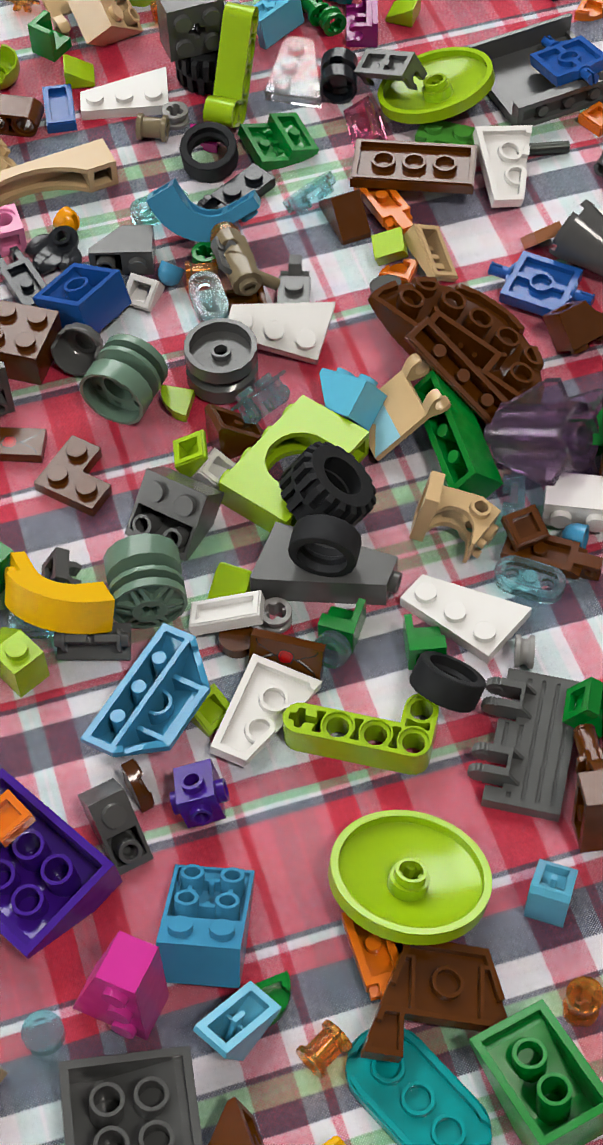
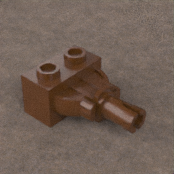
(588, 799)

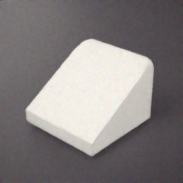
(144, 292)
(213, 468)

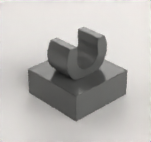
(59, 568)

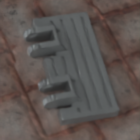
(532, 747)

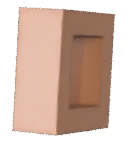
(540, 235)

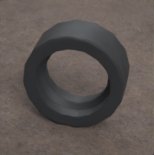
(203, 133)
(326, 531)
(447, 681)

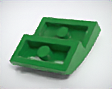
(278, 142)

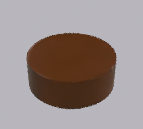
(236, 642)

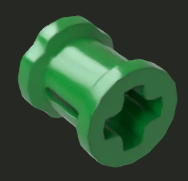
(313, 9)

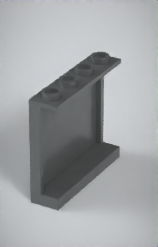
(520, 89)

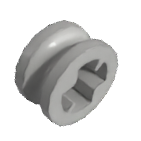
(177, 114)
(278, 624)
(524, 651)

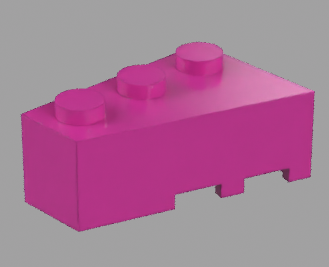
(126, 987)

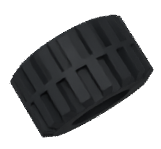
(198, 72)
(328, 483)

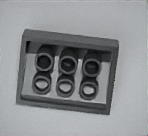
(130, 1099)

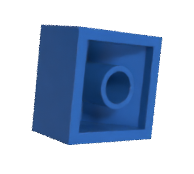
(85, 295)

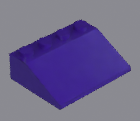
(48, 877)

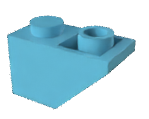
(352, 396)

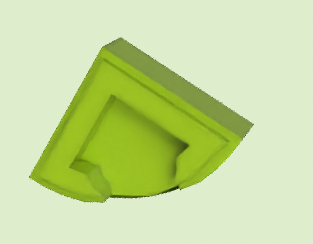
(178, 401)

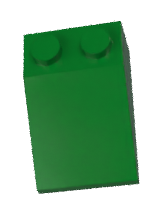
(541, 1078)

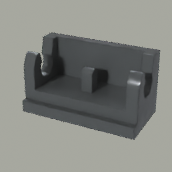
(390, 66)

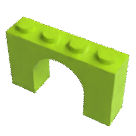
(249, 485)

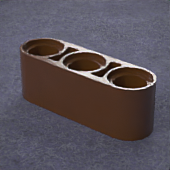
(20, 115)

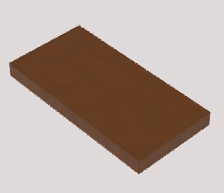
(414, 166)

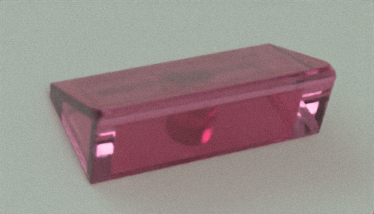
(364, 121)

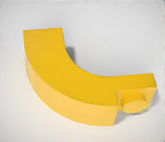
(56, 605)

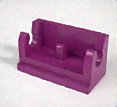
(362, 24)

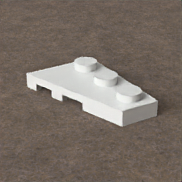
(127, 97)
(503, 162)
(287, 328)
(465, 615)
(258, 708)

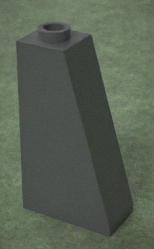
(278, 576)

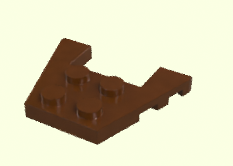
(435, 986)

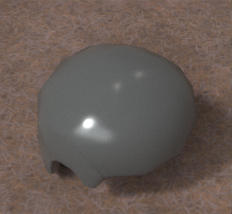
(76, 348)

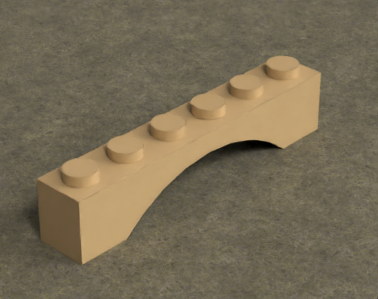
(78, 168)

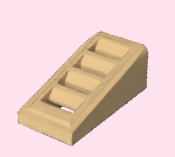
(429, 246)

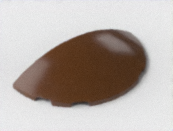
(471, 320)

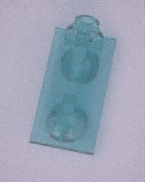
(260, 402)

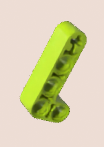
(234, 66)
(304, 720)

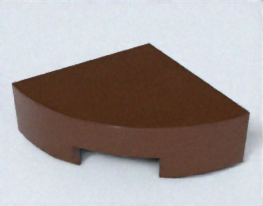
(132, 778)

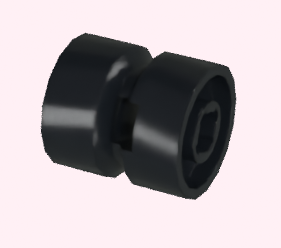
(337, 75)

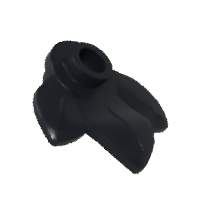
(51, 253)

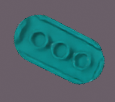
(417, 1097)

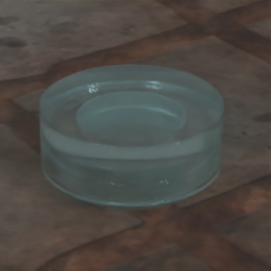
(337, 648)
(43, 1033)

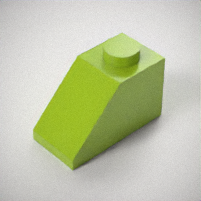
(21, 661)

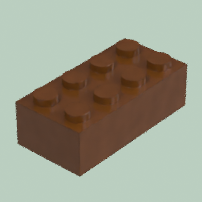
(27, 340)

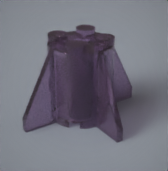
(546, 432)

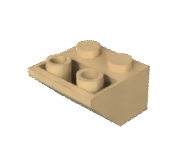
(105, 20)

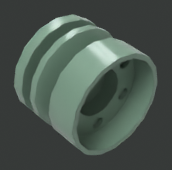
(124, 379)
(145, 580)

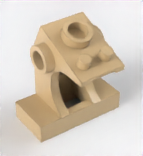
(458, 510)

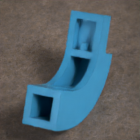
(194, 222)

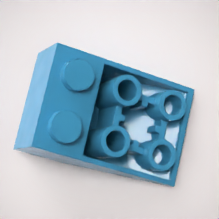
(206, 925)

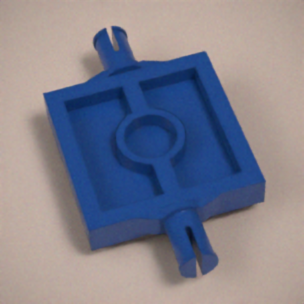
(568, 60)
(539, 283)

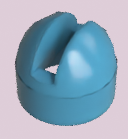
(169, 273)
(577, 532)

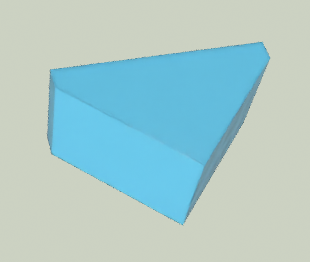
(550, 893)
(238, 1022)

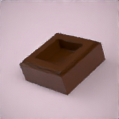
(525, 527)

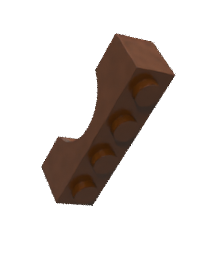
(574, 326)

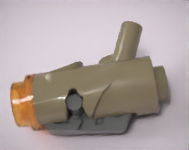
(238, 261)

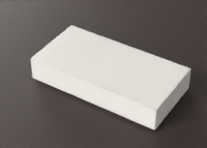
(226, 613)

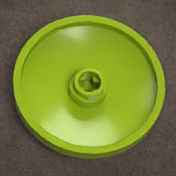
(453, 83)
(409, 877)

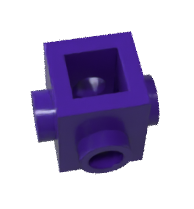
(201, 801)

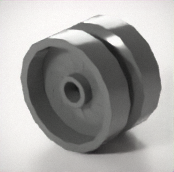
(220, 359)

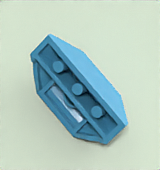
(153, 698)

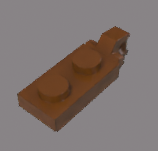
(562, 554)

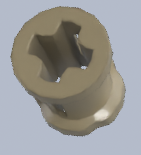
(152, 127)

